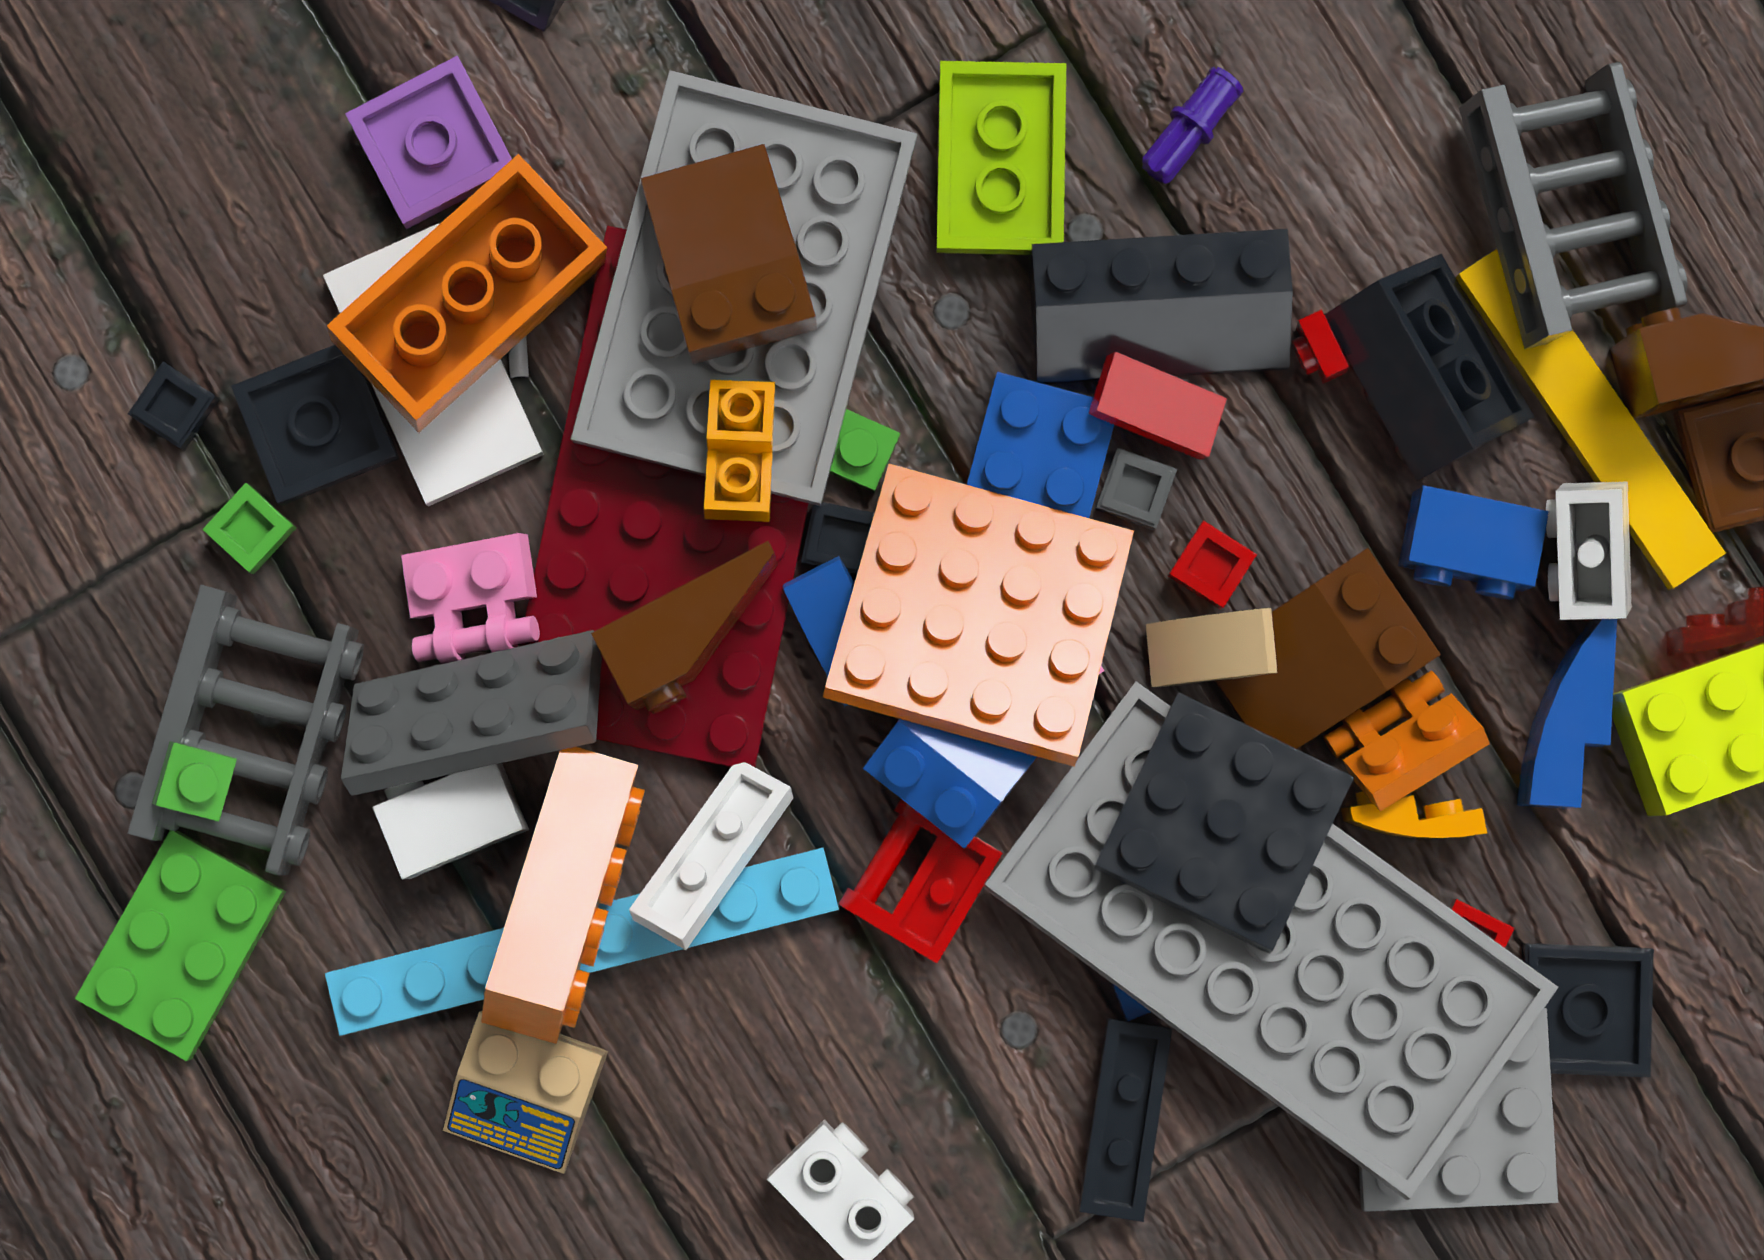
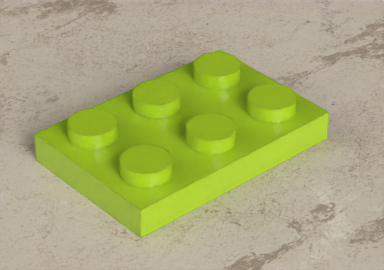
(1000, 156)

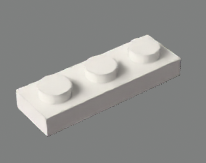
(711, 854)

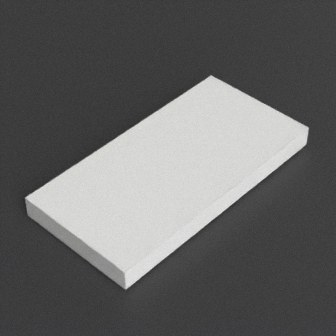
(476, 434)

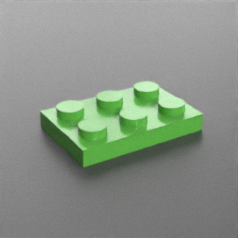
(180, 945)

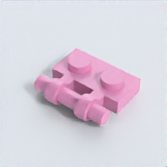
(467, 578)

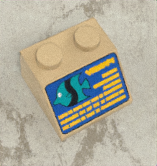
(523, 1094)

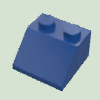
(947, 776)

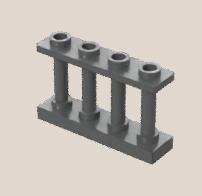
(1529, 246)
(201, 685)

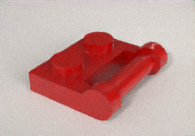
(937, 893)

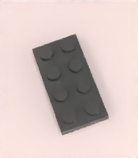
(473, 713)

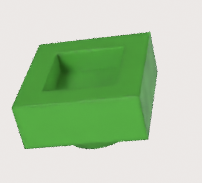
(863, 451)
(249, 528)
(194, 781)

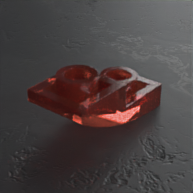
(1710, 633)

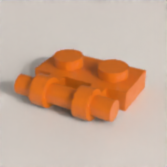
(1413, 751)

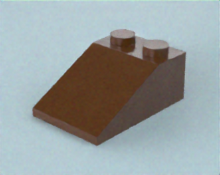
(729, 254)
(1686, 361)
(675, 636)
(1334, 654)

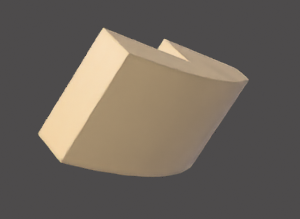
(1211, 647)

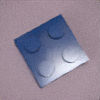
(1040, 446)

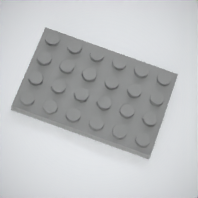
(841, 200)

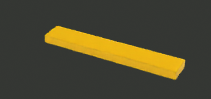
(1599, 431)

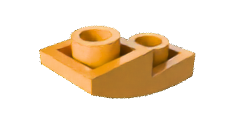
(739, 450)
(1401, 818)

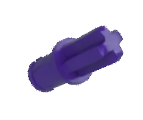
(1191, 124)

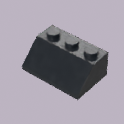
(1428, 366)

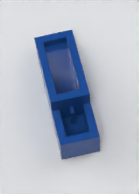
(1570, 717)

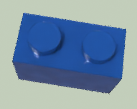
(1473, 541)

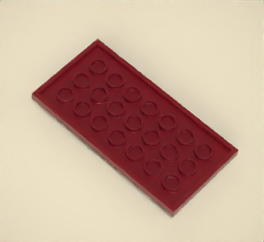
(635, 532)

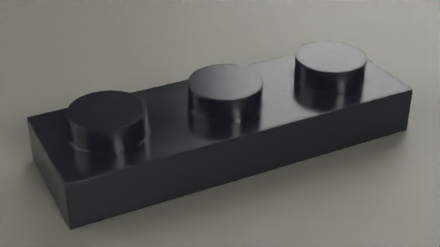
(1125, 1119)

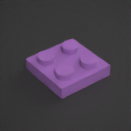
(430, 141)

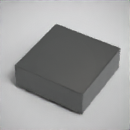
(1136, 489)

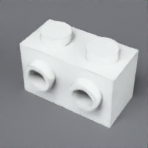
(1592, 550)
(448, 818)
(842, 1193)

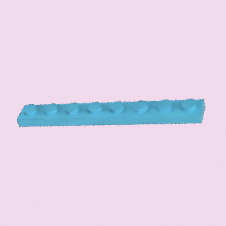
(460, 969)

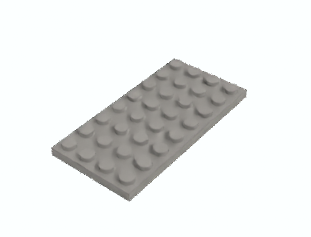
(1363, 1020)

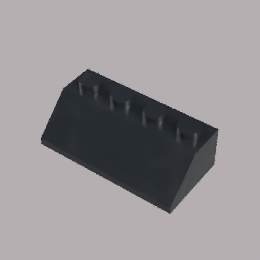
(1163, 301)

